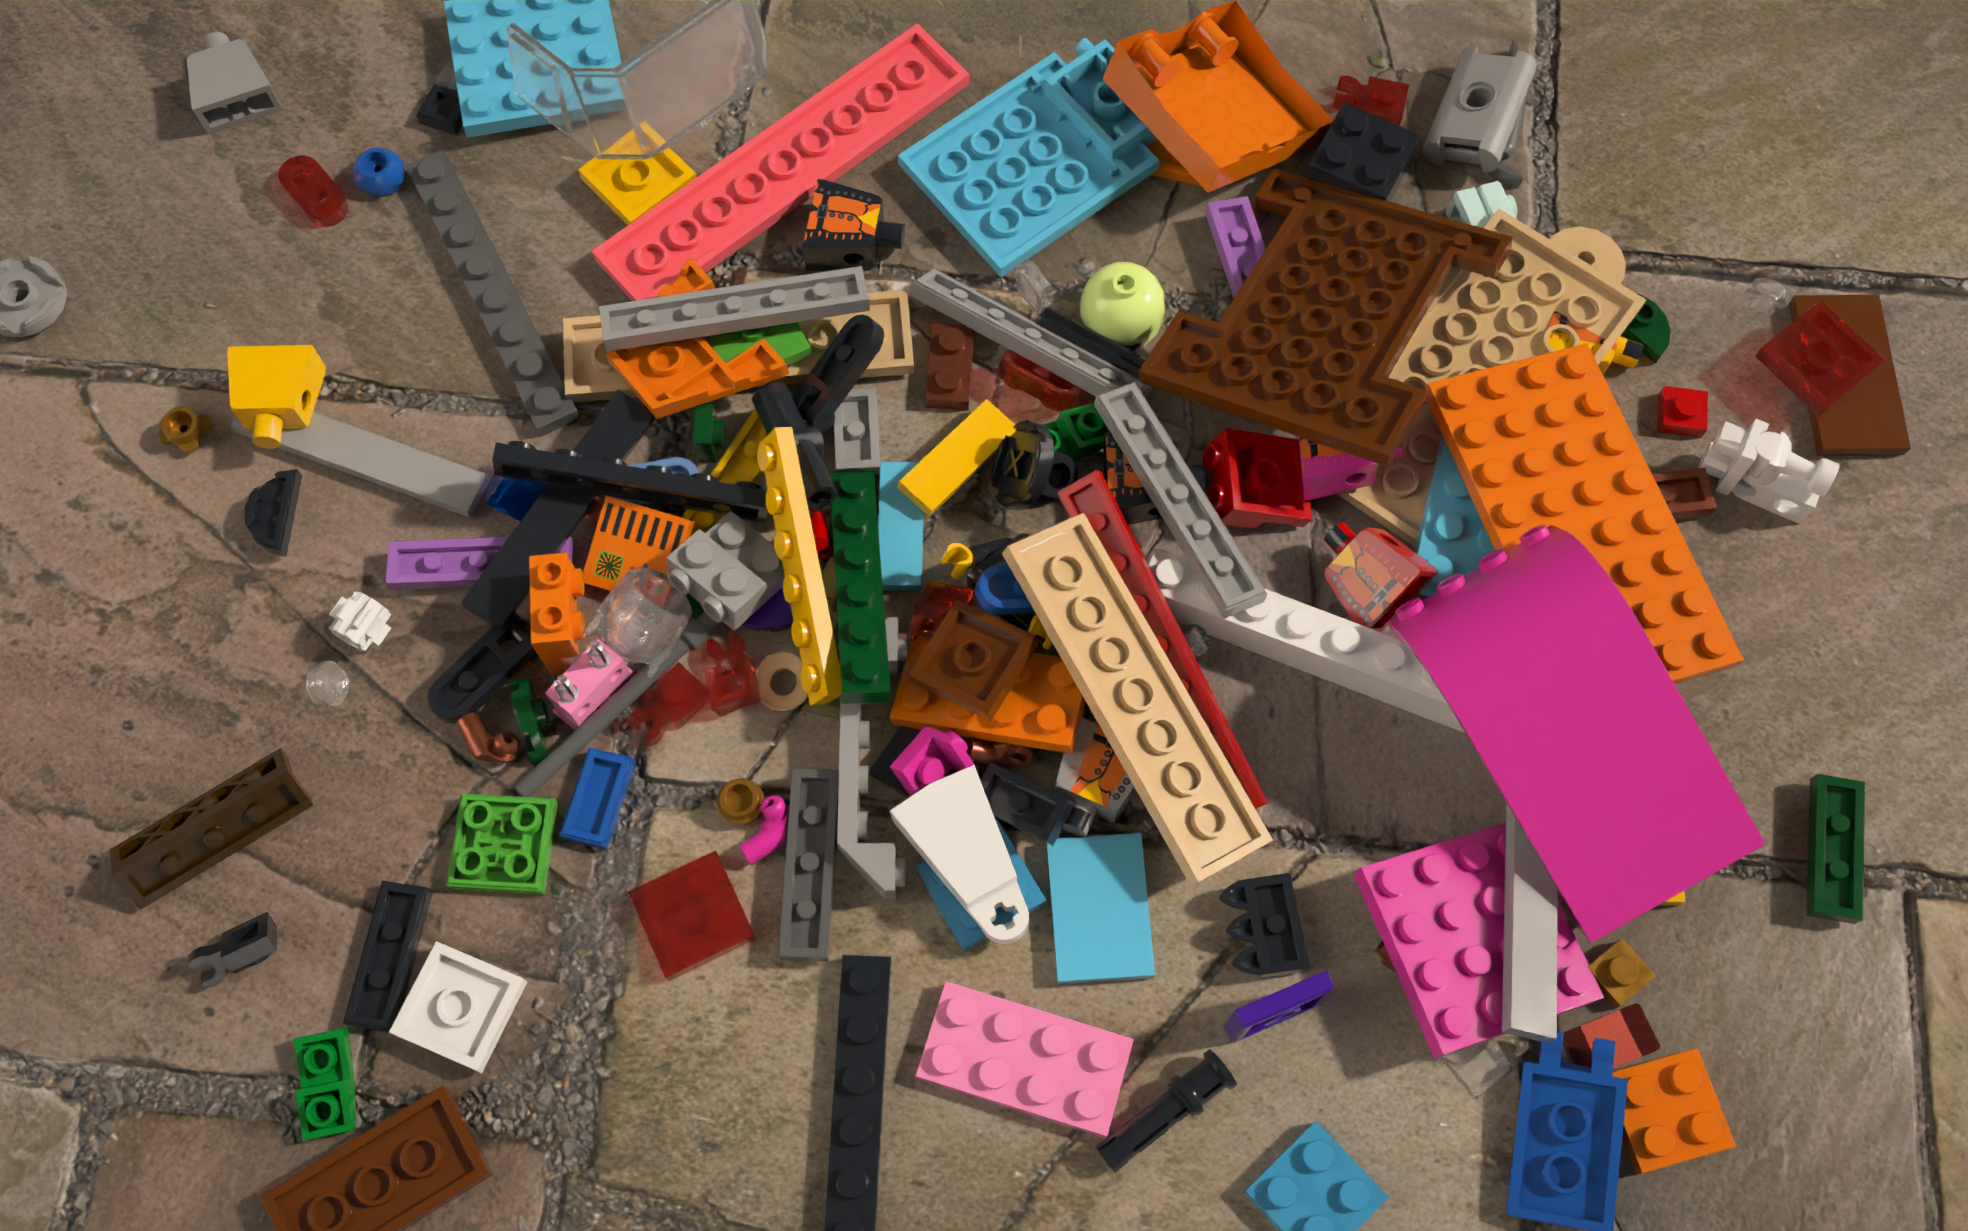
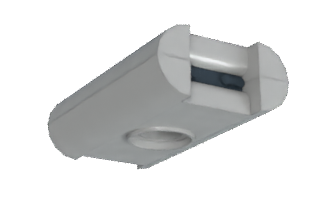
(1479, 108)

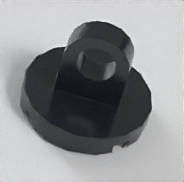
(1025, 464)

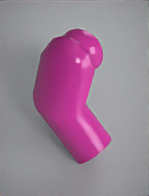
(772, 830)

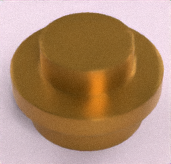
(740, 801)

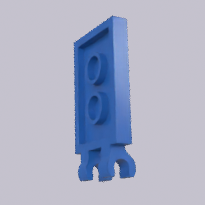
(1568, 1140)

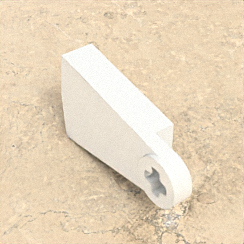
(963, 845)

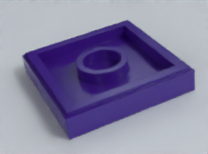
(1278, 1006)

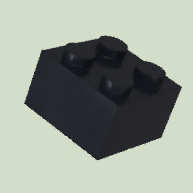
(1363, 154)

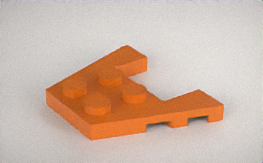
(689, 371)

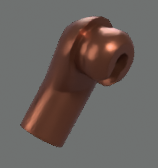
(485, 745)
(999, 753)

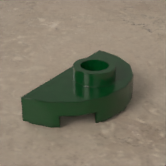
(1650, 329)
(530, 718)

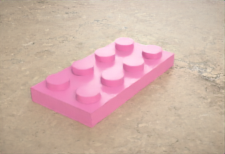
(1025, 1059)

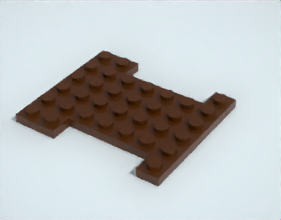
(1325, 318)

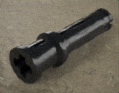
(1184, 1098)

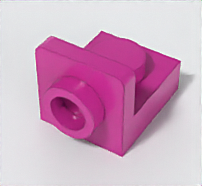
(930, 759)

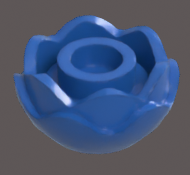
(382, 182)

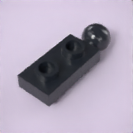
(1024, 803)

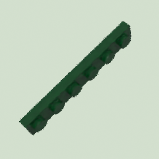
(859, 590)

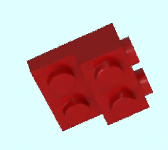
(1256, 479)

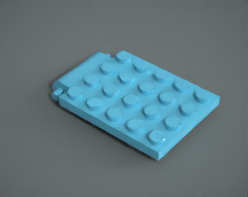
(1034, 157)

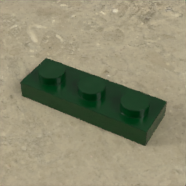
(1836, 849)

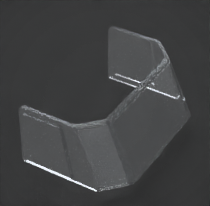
(655, 92)

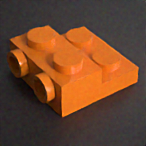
(553, 609)

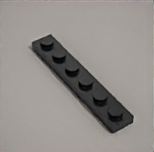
(615, 478)
(858, 1094)

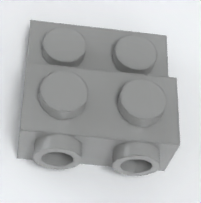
(727, 570)

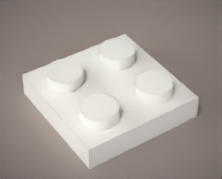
(458, 1007)

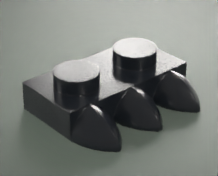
(1270, 925)

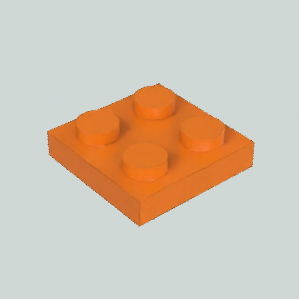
(1671, 1112)

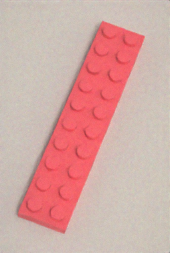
(782, 165)

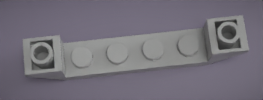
(873, 861)

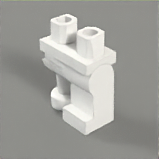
(1766, 472)

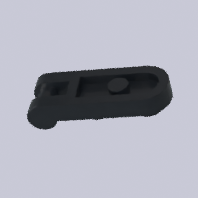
(838, 371)
(481, 671)

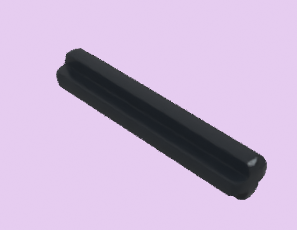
(1091, 341)

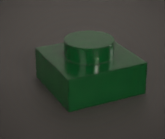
(707, 433)

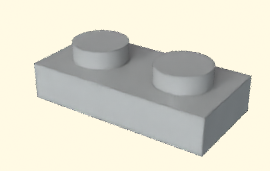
(857, 432)

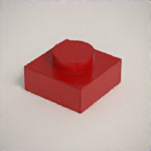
(1682, 411)

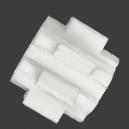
(360, 621)

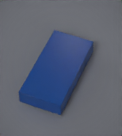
(597, 798)

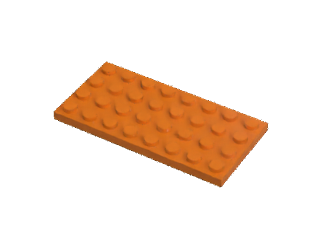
(1554, 449)

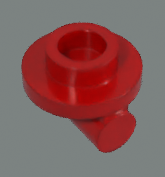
(823, 542)

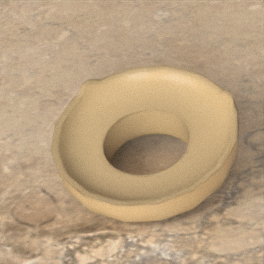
(767, 671)

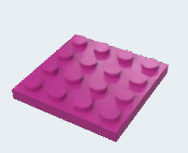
(1446, 937)

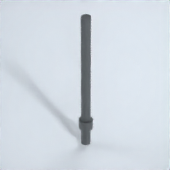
(692, 636)

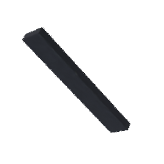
(554, 515)

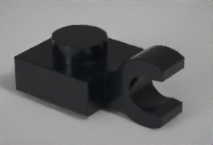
(240, 946)

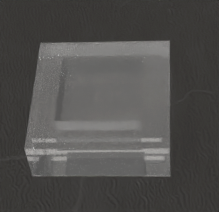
(1033, 286)

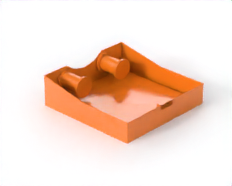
(1216, 96)

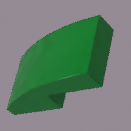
(1078, 432)
(327, 1084)

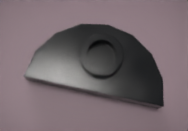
(272, 511)

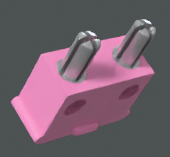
(588, 684)

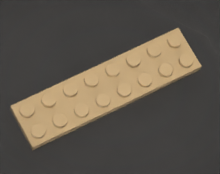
(592, 377)
(1137, 698)

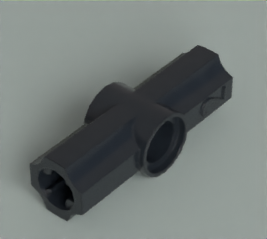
(779, 409)

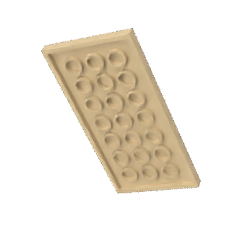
(1482, 325)

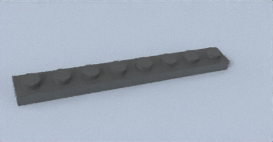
(493, 293)

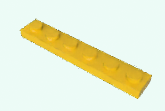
(803, 577)

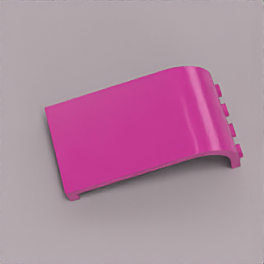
(1579, 728)

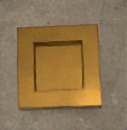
(1620, 973)

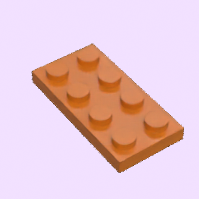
(1037, 712)

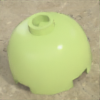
(1123, 303)

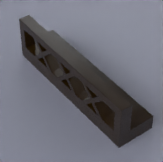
(208, 829)

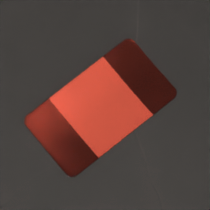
(1626, 1027)

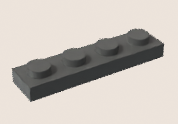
(809, 865)

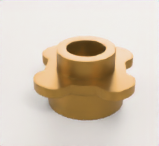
(178, 419)

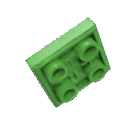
(502, 844)

